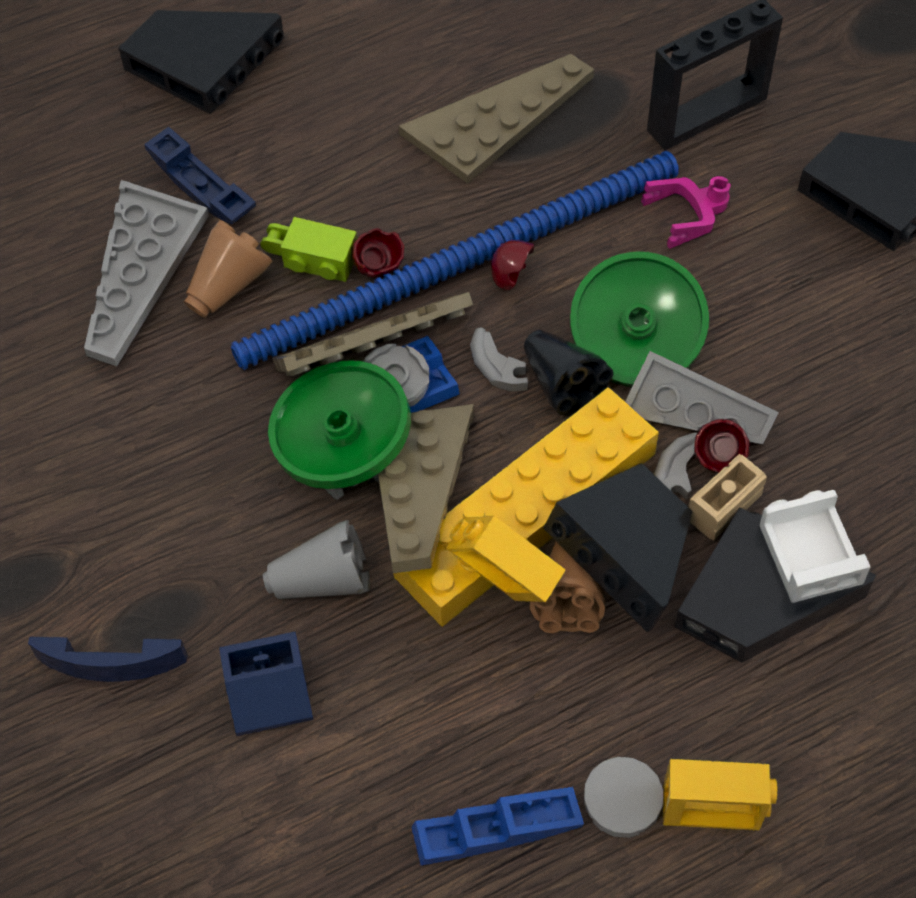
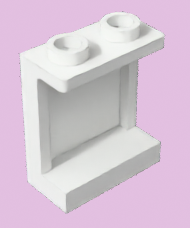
(811, 546)

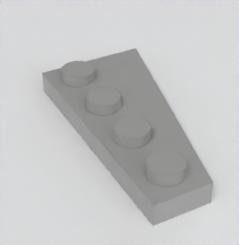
(685, 399)

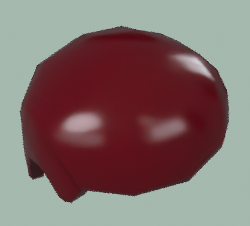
(377, 253)
(508, 262)
(720, 443)

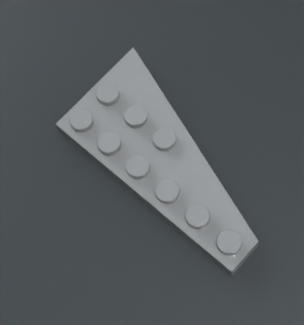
(139, 259)

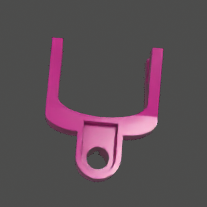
(705, 202)

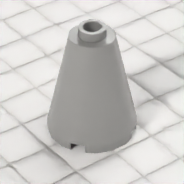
(320, 567)

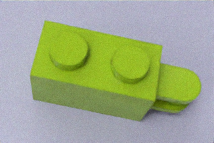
(312, 248)

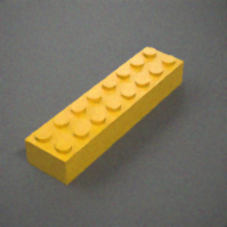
(577, 454)

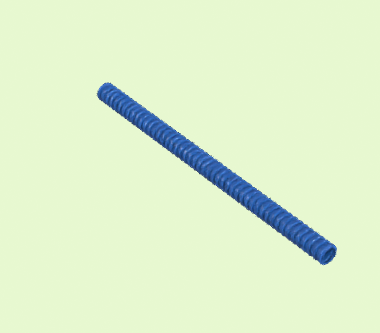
(448, 262)

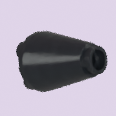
(566, 371)

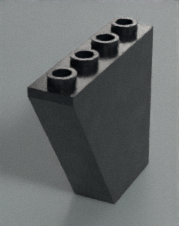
(200, 52)
(867, 185)
(626, 538)
(742, 601)

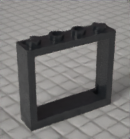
(675, 124)

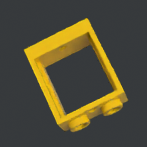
(505, 558)
(717, 794)

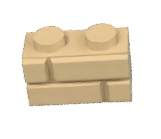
(723, 495)

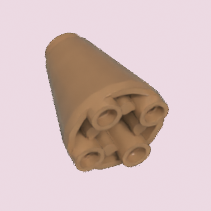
(224, 269)
(574, 603)

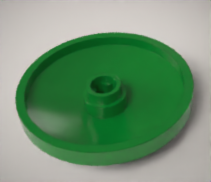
(638, 307)
(339, 424)

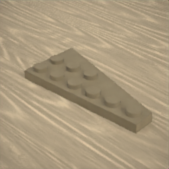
(488, 123)
(363, 338)
(420, 483)

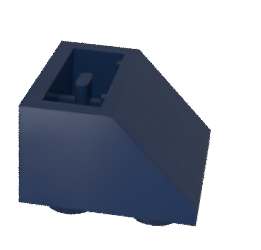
(266, 683)

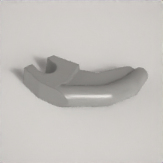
(496, 367)
(673, 462)

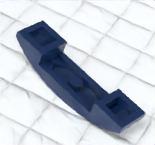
(196, 179)
(156, 658)

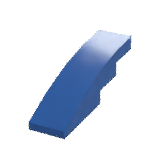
(497, 826)

